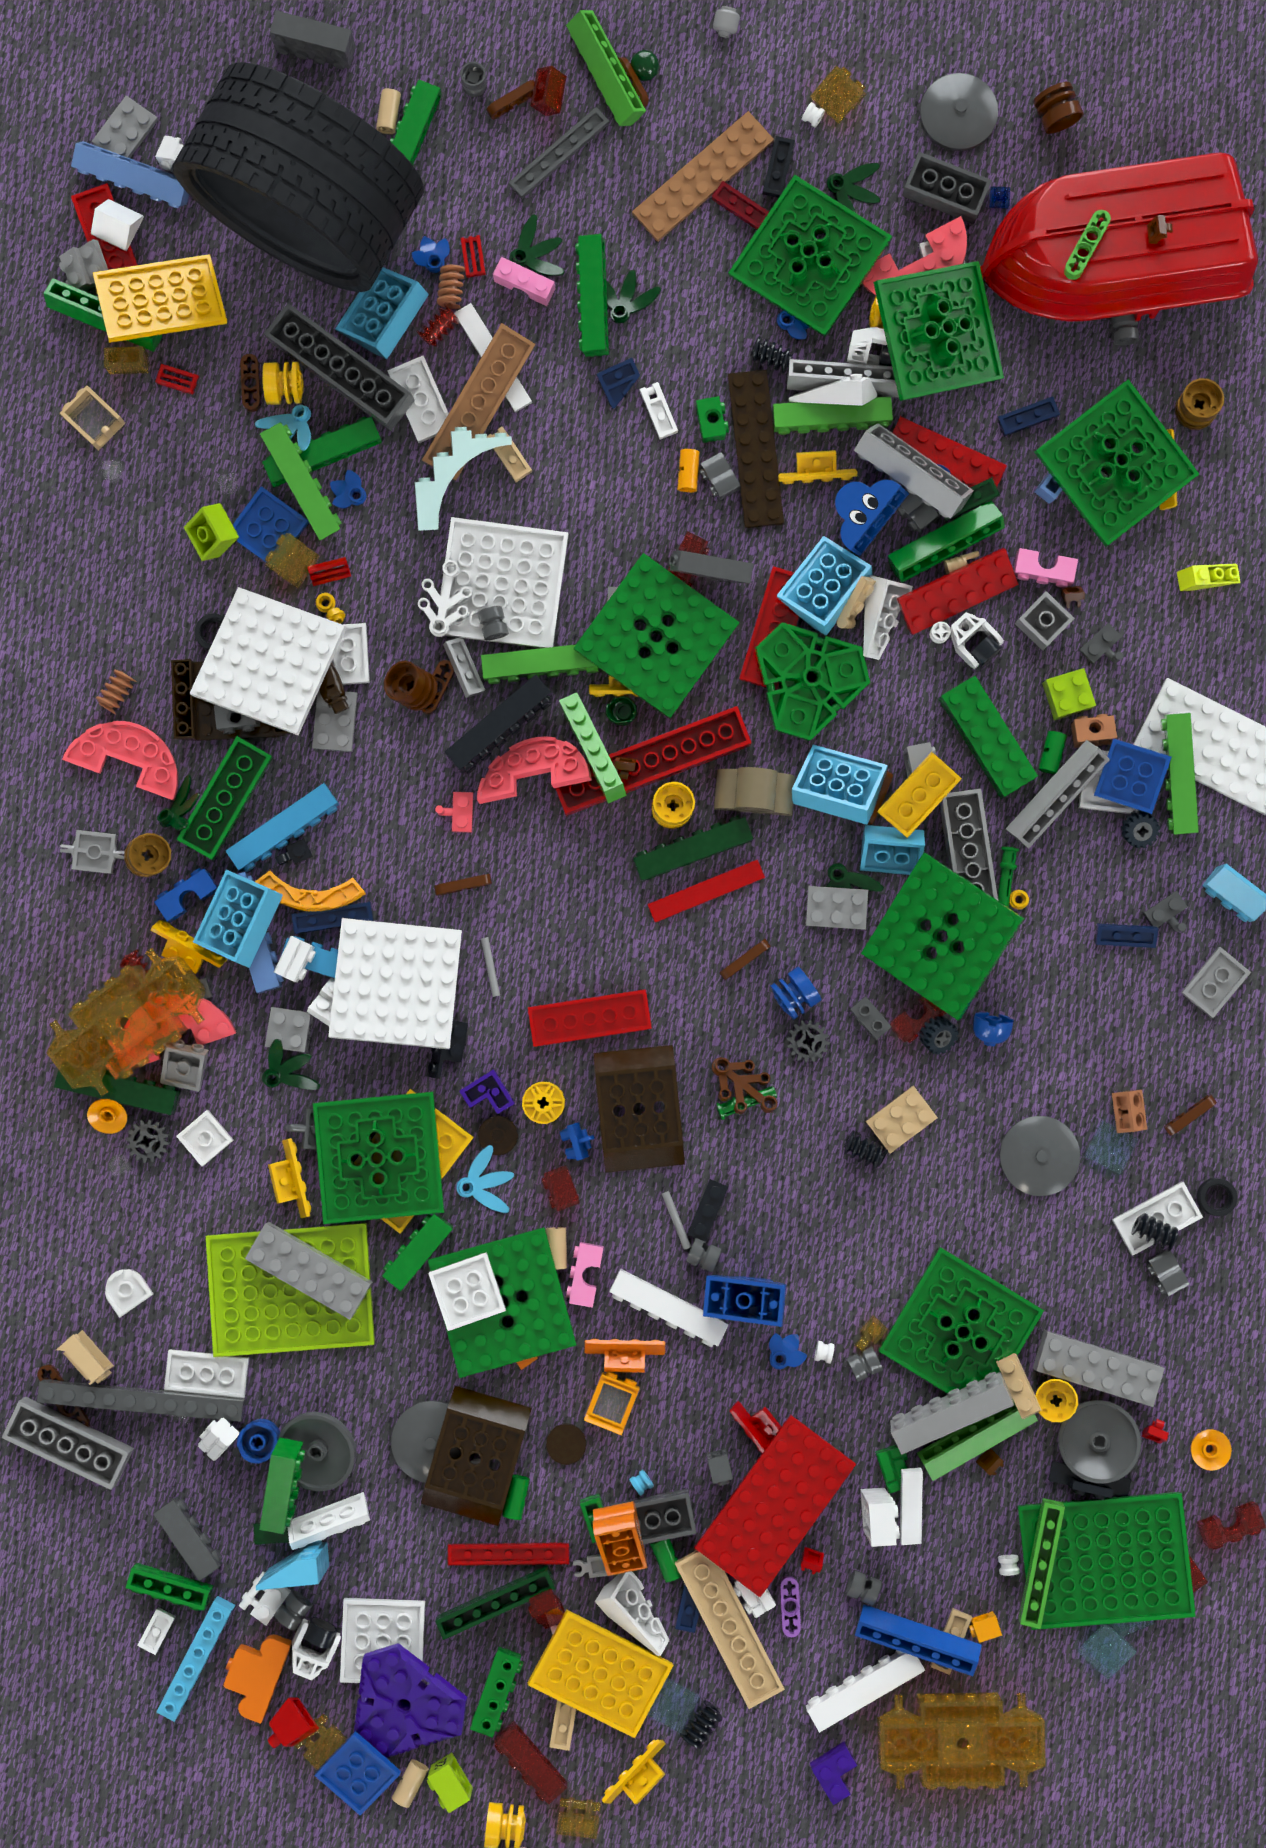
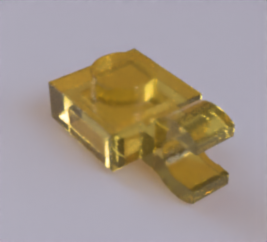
(872, 1331)

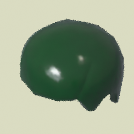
(645, 65)
(621, 711)

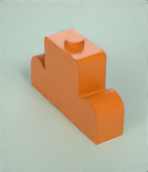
(256, 1675)

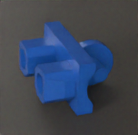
(579, 1139)

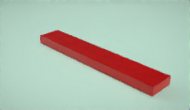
(706, 891)
(508, 1554)

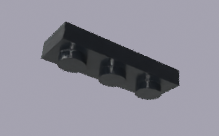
(778, 166)
(707, 1210)

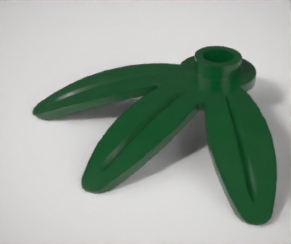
(846, 188)
(529, 254)
(624, 303)
(174, 816)
(857, 879)
(282, 1070)

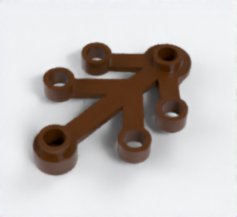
(741, 1084)

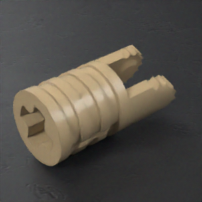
(958, 562)

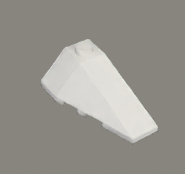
(848, 391)
(881, 615)
(627, 1607)

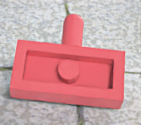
(461, 812)

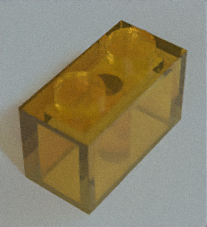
(126, 360)

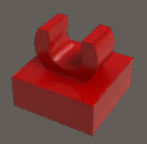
(1155, 1433)
(812, 1560)

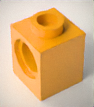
(985, 1627)

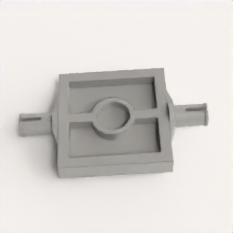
(93, 851)

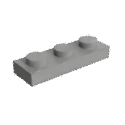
(464, 667)

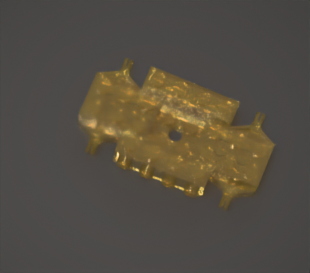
(149, 1003)
(931, 1739)

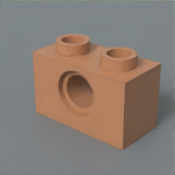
(1102, 722)

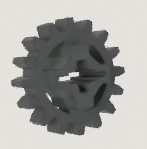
(816, 1038)
(149, 1148)

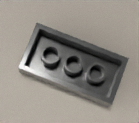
(312, 40)
(946, 187)
(664, 1516)

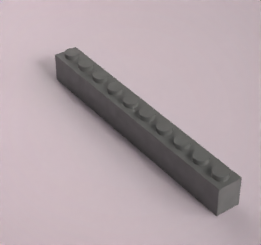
(140, 1400)

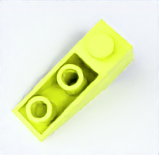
(1207, 576)

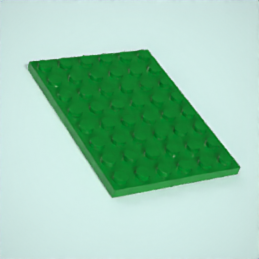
(1116, 1561)

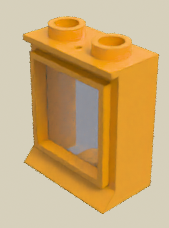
(612, 1402)

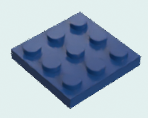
(265, 521)
(1132, 776)
(357, 1773)

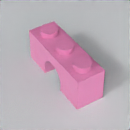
(535, 285)
(1027, 567)
(587, 1256)

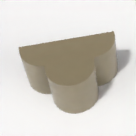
(754, 791)

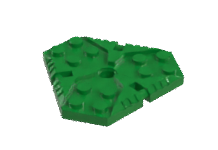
(802, 706)

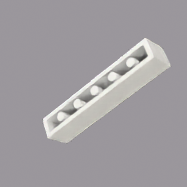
(668, 1307)
(863, 1688)

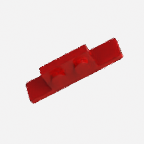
(759, 1427)

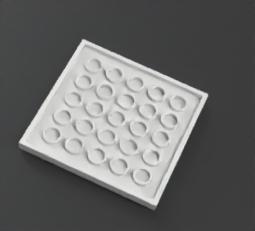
(507, 569)
(268, 661)
(395, 983)

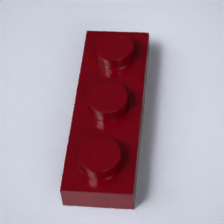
(739, 205)

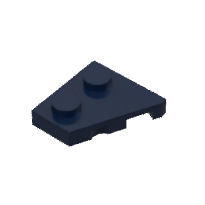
(618, 380)

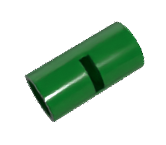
(1053, 752)
(516, 1497)
(666, 1559)

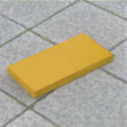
(919, 794)

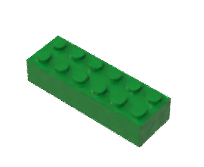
(988, 737)
(225, 798)

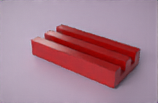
(470, 240)
(195, 377)
(330, 573)

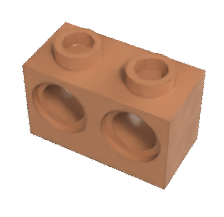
(1129, 1111)

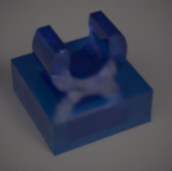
(999, 197)

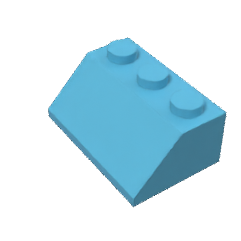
(889, 850)
(1236, 893)

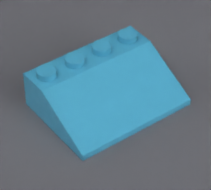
(383, 312)
(823, 584)
(839, 784)
(237, 918)
(300, 1568)

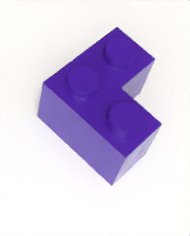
(489, 1087)
(829, 1771)

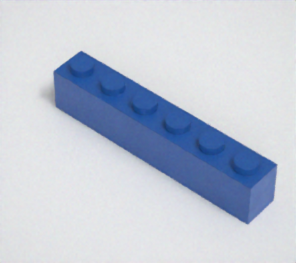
(918, 1640)

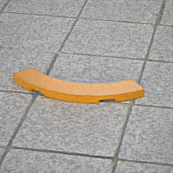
(312, 899)

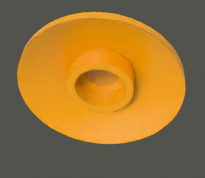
(105, 1122)
(1218, 1456)

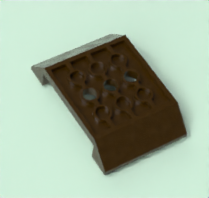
(195, 717)
(642, 1078)
(483, 1427)

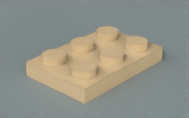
(901, 1119)

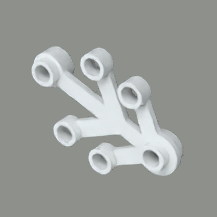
(444, 602)

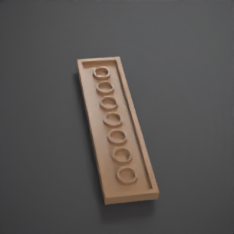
(702, 176)
(483, 390)

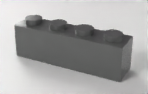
(188, 1538)

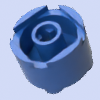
(249, 1446)

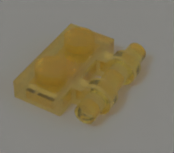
(324, 1746)
(578, 1824)

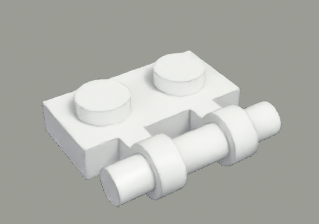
(269, 1603)

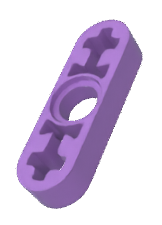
(785, 1621)

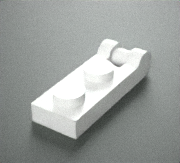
(659, 411)

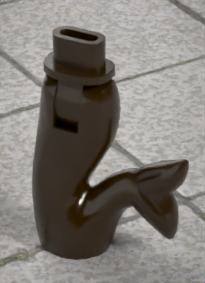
(333, 690)

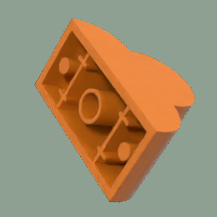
(619, 1538)

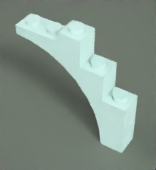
(464, 448)

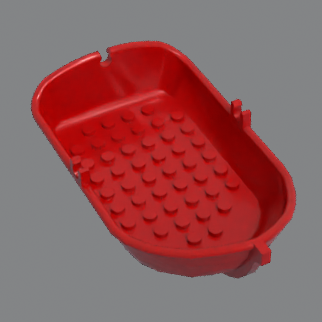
(1200, 262)

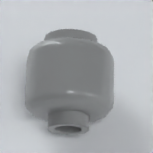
(726, 21)

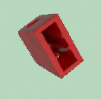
(291, 1724)

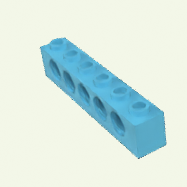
(195, 1658)

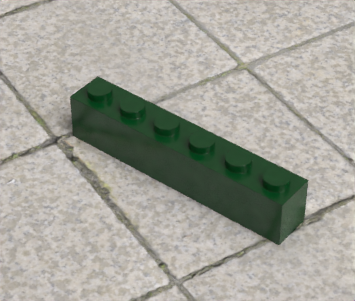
(692, 849)
(130, 1092)
(494, 1602)

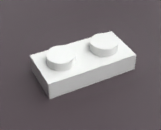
(156, 1631)

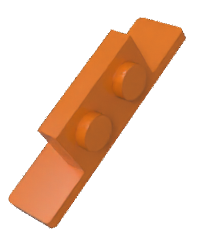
(624, 1355)

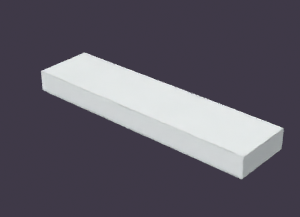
(911, 1506)

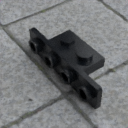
(455, 1052)
(1062, 1474)

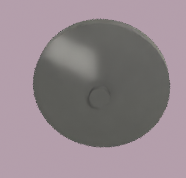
(959, 112)
(1039, 1155)
(417, 1437)
(1100, 1442)
(327, 1447)

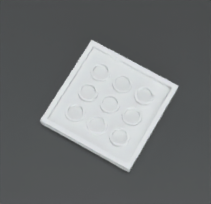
(375, 1625)

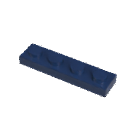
(322, 920)

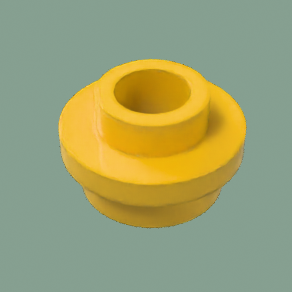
(325, 596)
(336, 615)
(1025, 899)

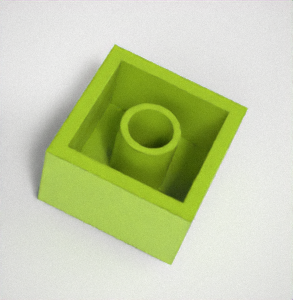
(211, 532)
(1069, 694)
(449, 1783)

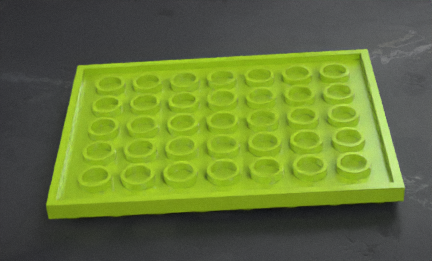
(266, 1315)

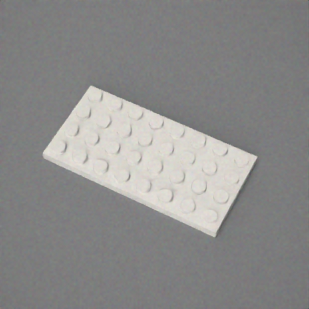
(1226, 745)

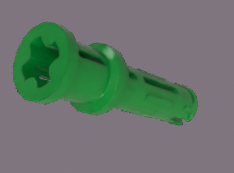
(1007, 868)
(727, 1108)

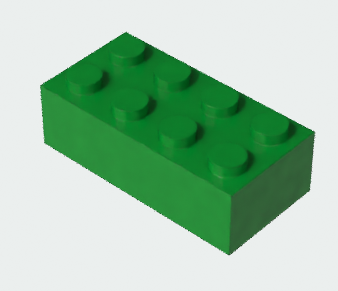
(282, 1486)

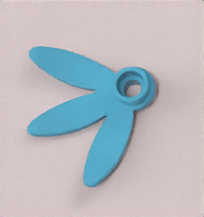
(295, 423)
(477, 1183)

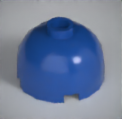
(992, 1028)

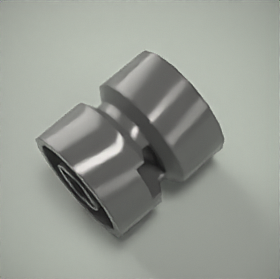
(473, 79)
(1126, 330)
(493, 625)
(704, 1255)
(864, 1364)
(863, 1587)
(291, 1612)

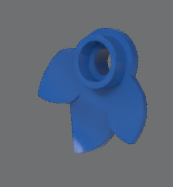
(431, 252)
(795, 328)
(346, 489)
(788, 1349)

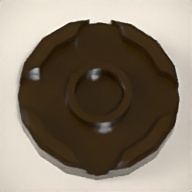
(503, 1131)
(566, 1443)

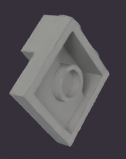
(81, 263)
(184, 1065)

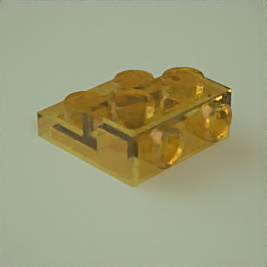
(839, 93)
(291, 559)

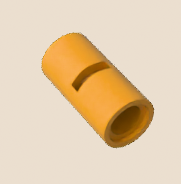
(688, 470)

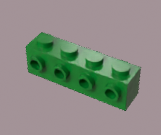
(418, 1250)
(169, 1586)
(495, 1692)

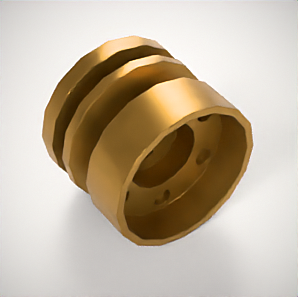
(1202, 394)
(157, 849)

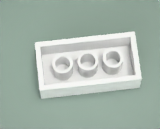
(879, 1517)

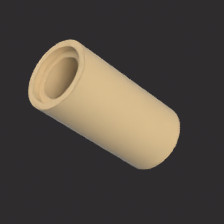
(388, 111)
(558, 1246)
(410, 1783)

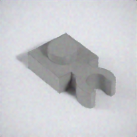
(593, 1565)

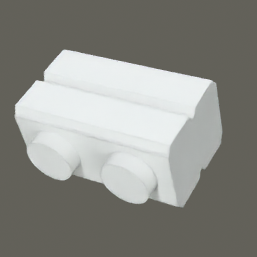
(294, 959)
(217, 1438)
(754, 1604)

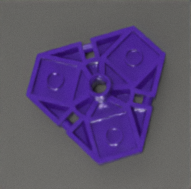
(404, 1703)

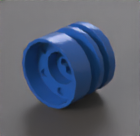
(795, 993)

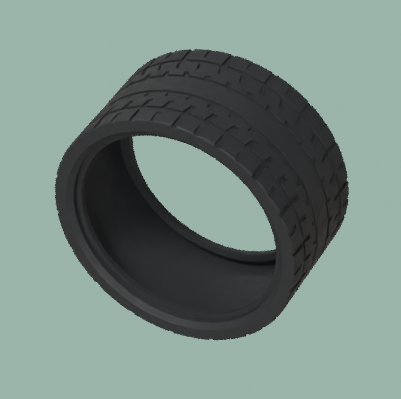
(299, 176)

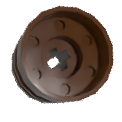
(1058, 107)
(410, 685)

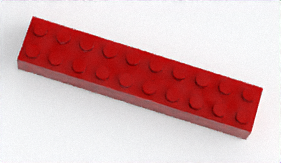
(666, 757)

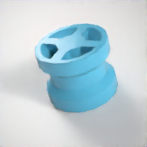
(641, 1482)

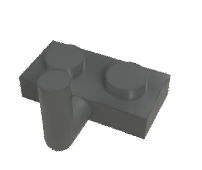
(1101, 644)
(1165, 911)
(307, 1129)

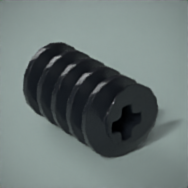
(772, 355)
(864, 1150)
(1156, 1230)
(702, 1726)

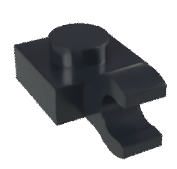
(297, 852)

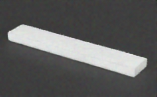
(480, 339)

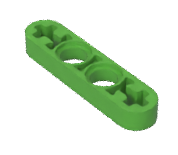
(1088, 245)

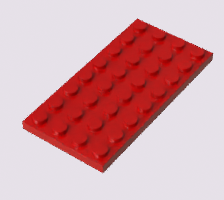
(775, 1505)

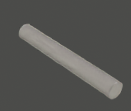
(490, 966)
(676, 1220)

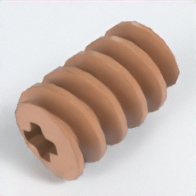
(449, 284)
(115, 691)

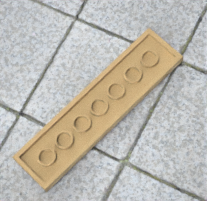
(730, 1628)

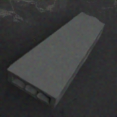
(711, 567)

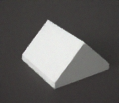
(115, 224)

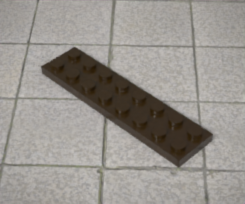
(755, 449)

